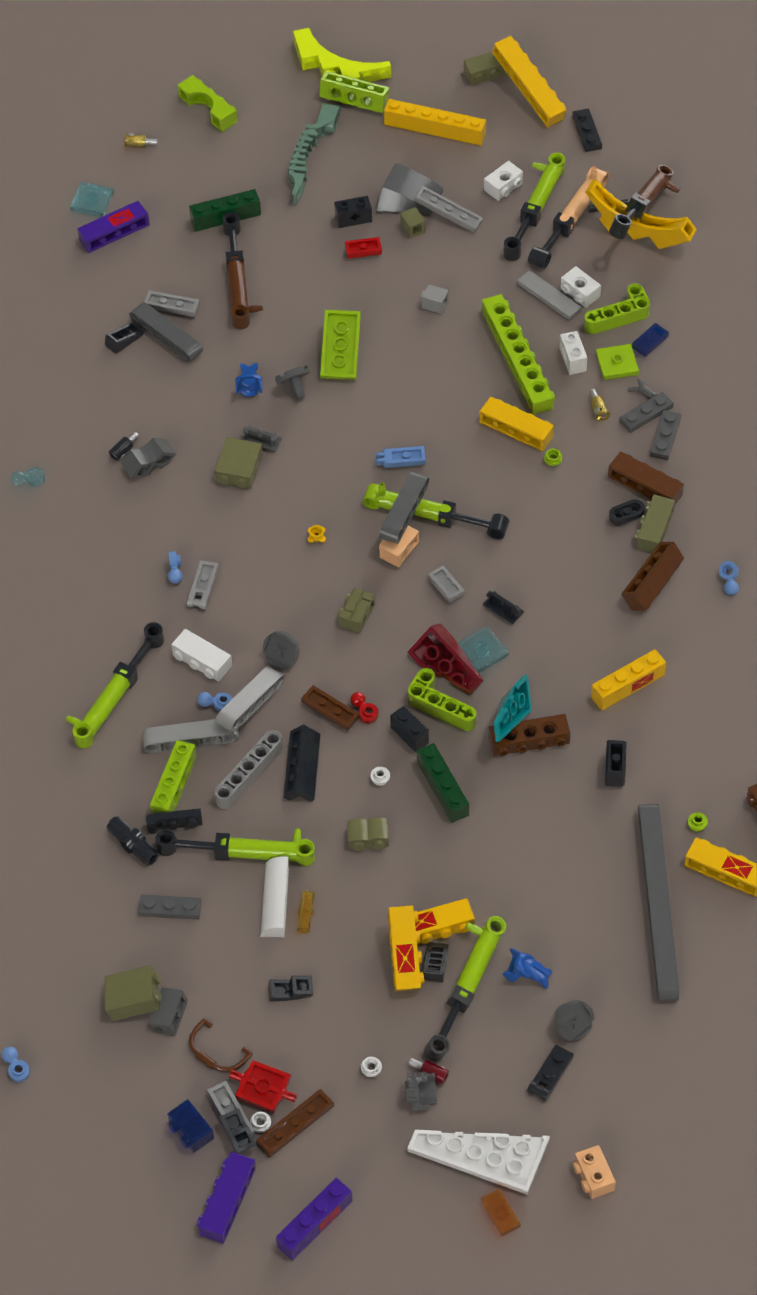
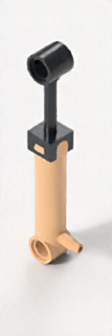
(564, 222)

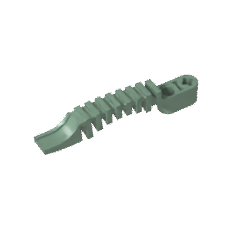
(325, 124)

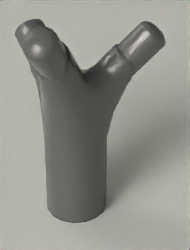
(643, 389)

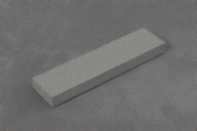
(448, 209)
(549, 295)

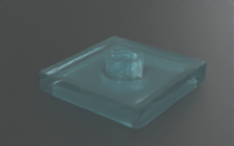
(91, 199)
(483, 649)

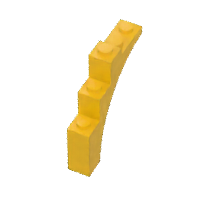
(662, 231)

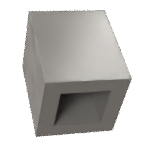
(434, 299)

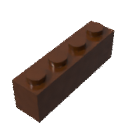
(643, 478)
(652, 576)

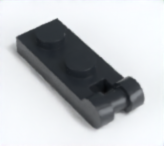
(174, 820)
(550, 1072)

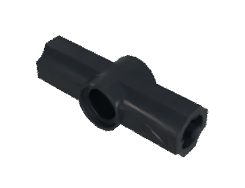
(132, 840)

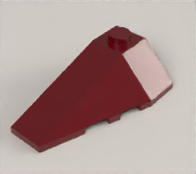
(444, 656)

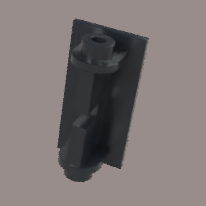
(502, 607)

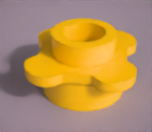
(316, 529)

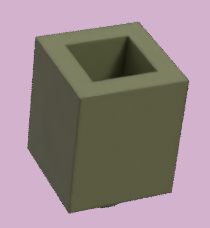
(412, 222)

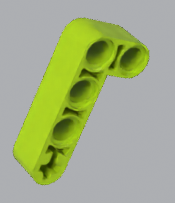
(631, 310)
(463, 714)

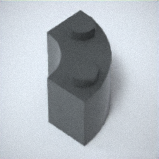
(149, 457)

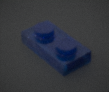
(650, 339)

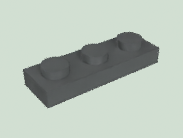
(646, 412)
(665, 435)
(170, 906)

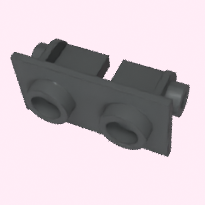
(269, 440)

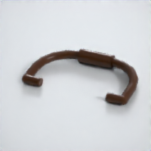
(206, 1059)

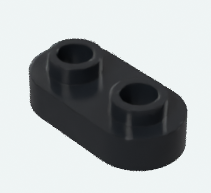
(625, 512)

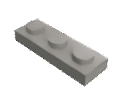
(172, 303)
(226, 1101)

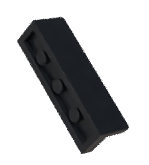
(302, 763)

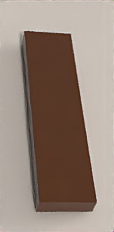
(295, 1123)

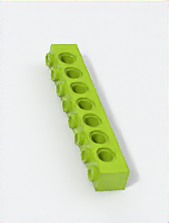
(517, 354)

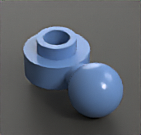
(174, 575)
(730, 587)
(205, 699)
(10, 1056)

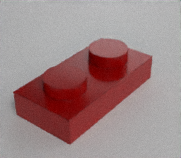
(363, 247)

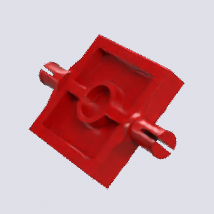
(263, 1086)

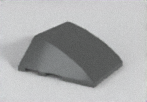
(401, 188)

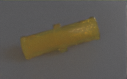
(305, 912)

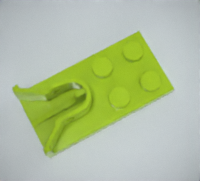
(340, 344)

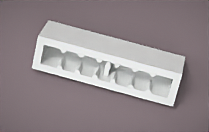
(275, 897)

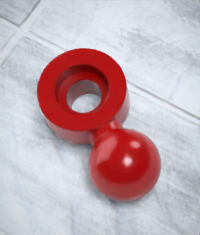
(358, 700)

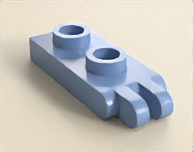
(401, 457)

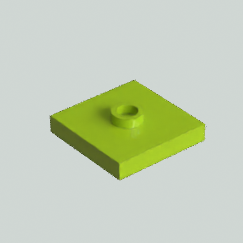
(617, 362)

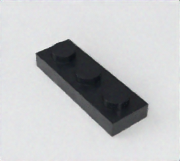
(587, 130)

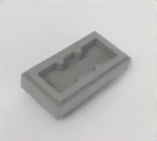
(446, 584)

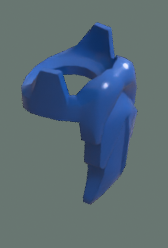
(249, 382)
(526, 967)

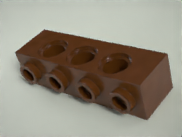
(537, 729)

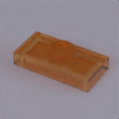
(500, 1212)

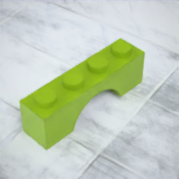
(196, 92)

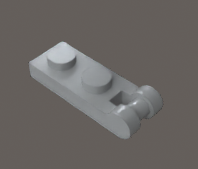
(202, 584)

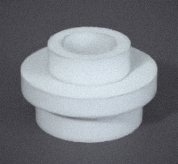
(380, 780)
(371, 1061)
(260, 1116)

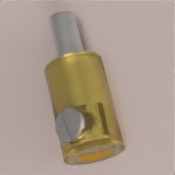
(137, 140)
(599, 406)

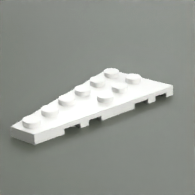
(490, 1156)

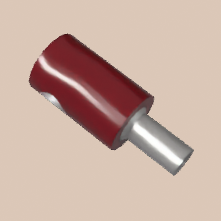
(440, 1072)

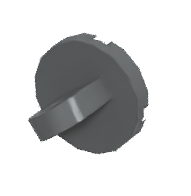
(292, 376)
(281, 649)
(573, 1020)

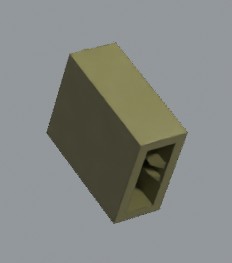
(238, 463)
(132, 992)

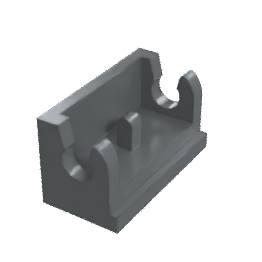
(170, 1011)

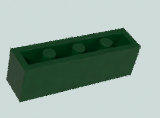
(210, 213)
(442, 783)

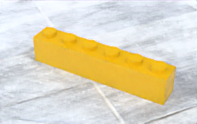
(529, 81)
(435, 122)

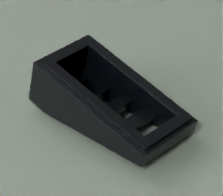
(126, 337)
(435, 975)

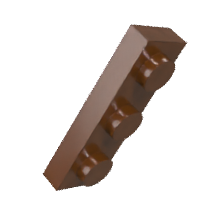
(330, 707)

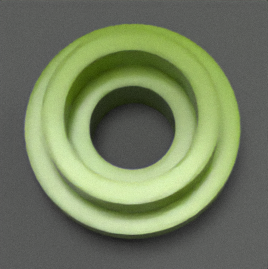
(553, 453)
(697, 826)

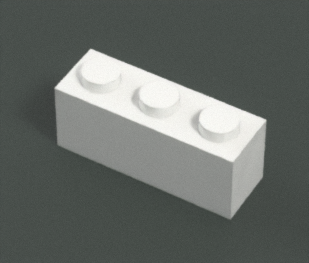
(201, 655)

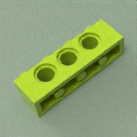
(354, 92)
(174, 778)

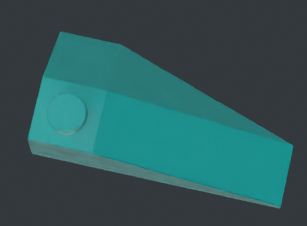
(512, 708)

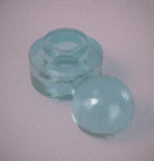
(34, 476)

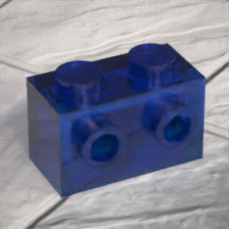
(190, 1126)

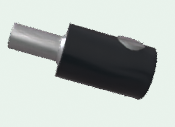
(122, 446)

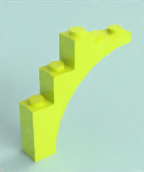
(314, 55)

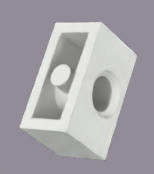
(503, 181)
(580, 287)
(573, 352)

